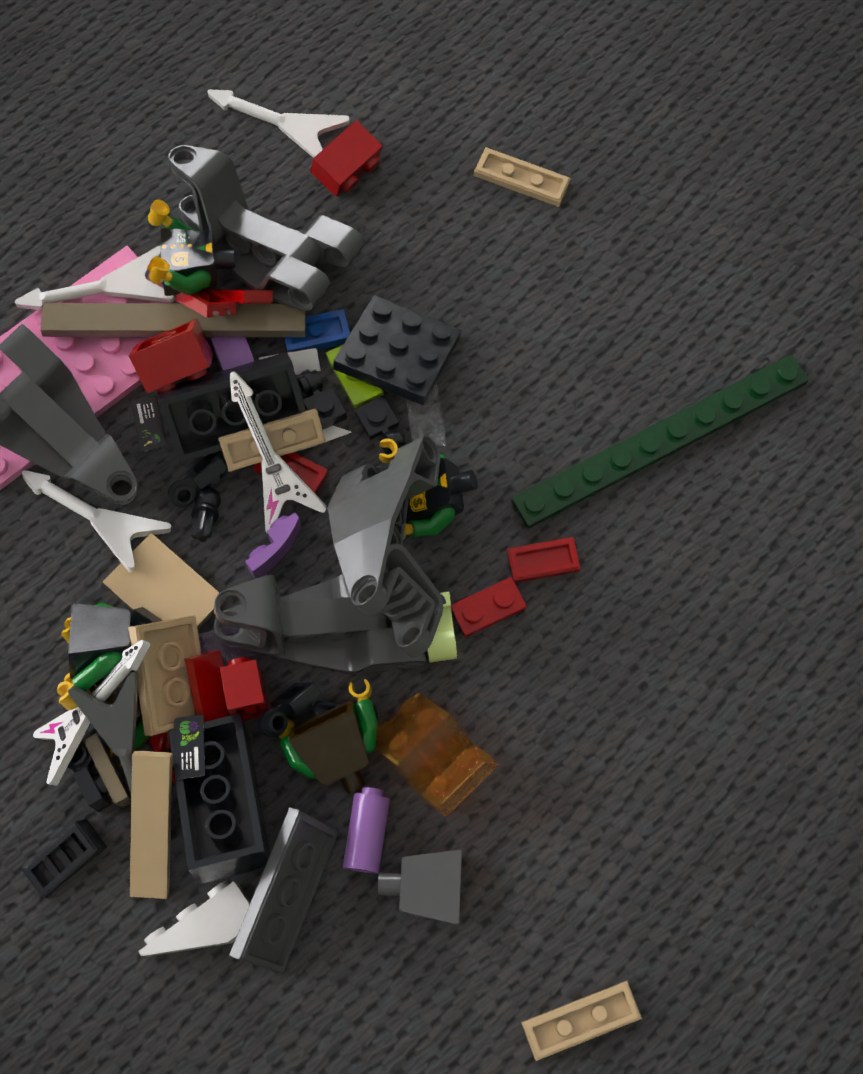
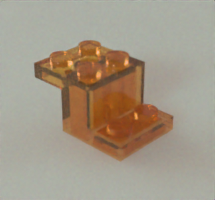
(433, 754)

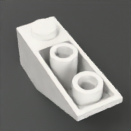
(203, 926)

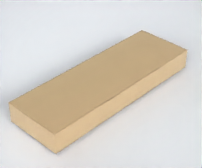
(522, 177)
(285, 436)
(581, 1020)

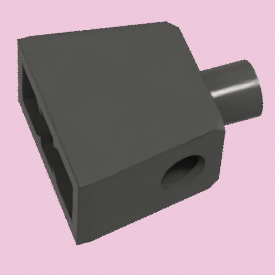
(427, 886)

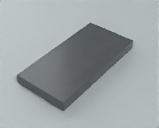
(284, 892)

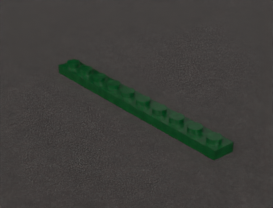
(658, 441)

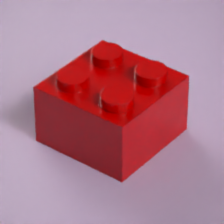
(172, 356)

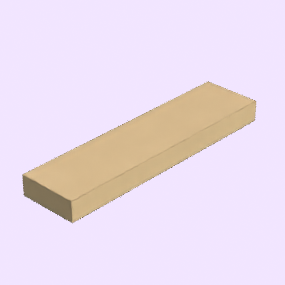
(150, 824)

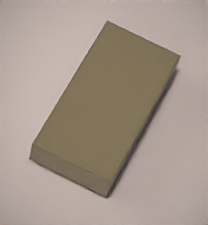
(108, 770)

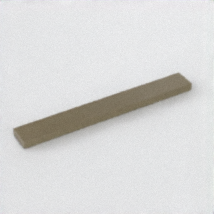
(156, 318)

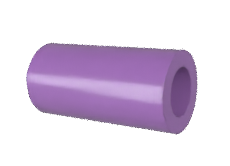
(366, 831)

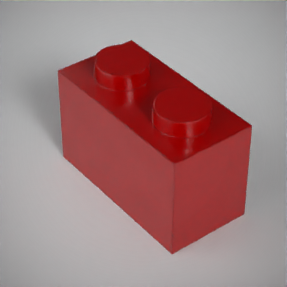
(346, 159)
(244, 688)

